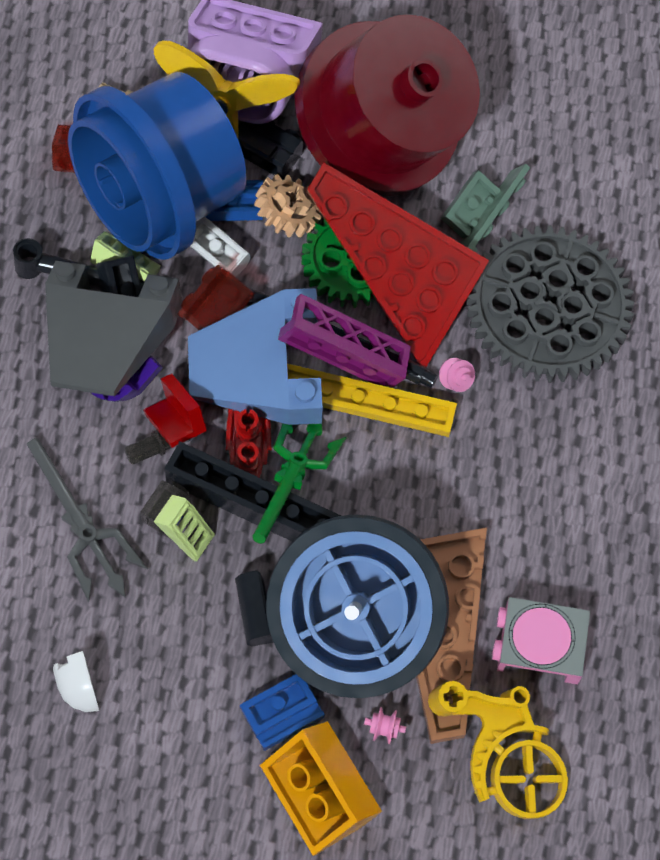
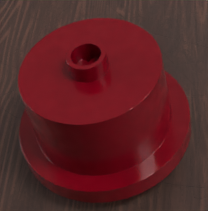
(387, 101)

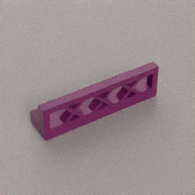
(345, 351)

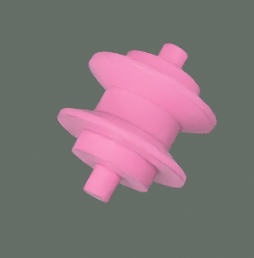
(457, 374)
(385, 725)

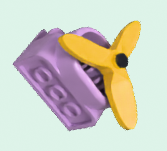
(243, 57)

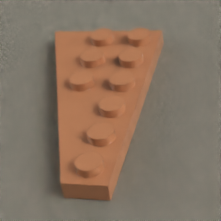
(461, 563)

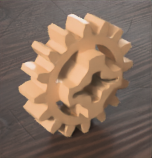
(287, 206)

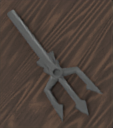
(83, 527)

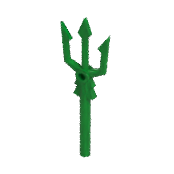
(292, 473)

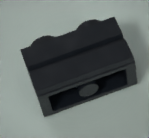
(270, 147)

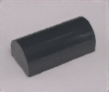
(252, 604)

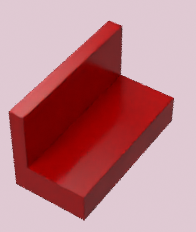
(176, 416)

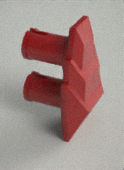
(248, 440)

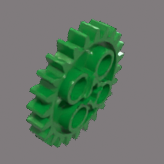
(336, 280)

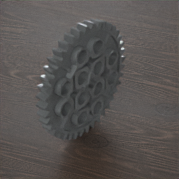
(532, 352)

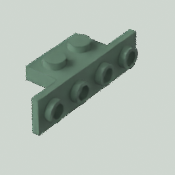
(479, 205)

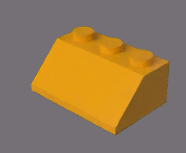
(320, 787)

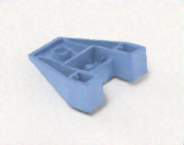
(245, 365)

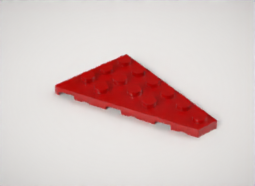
(406, 263)

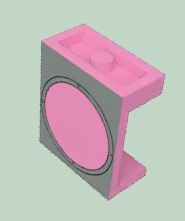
(542, 638)

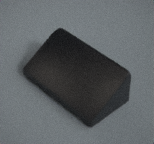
(119, 276)

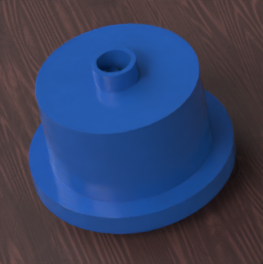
(155, 161)

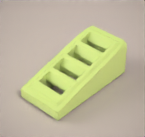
(109, 248)
(170, 516)

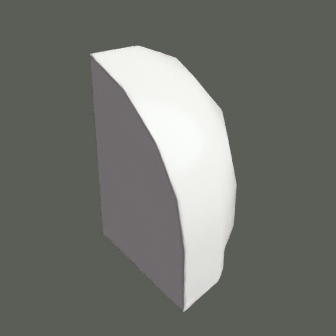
(75, 683)

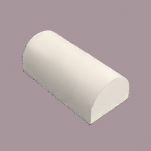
(219, 247)

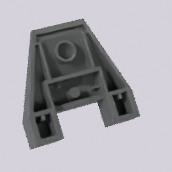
(103, 336)

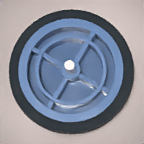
(357, 606)

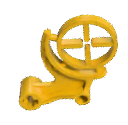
(499, 719)

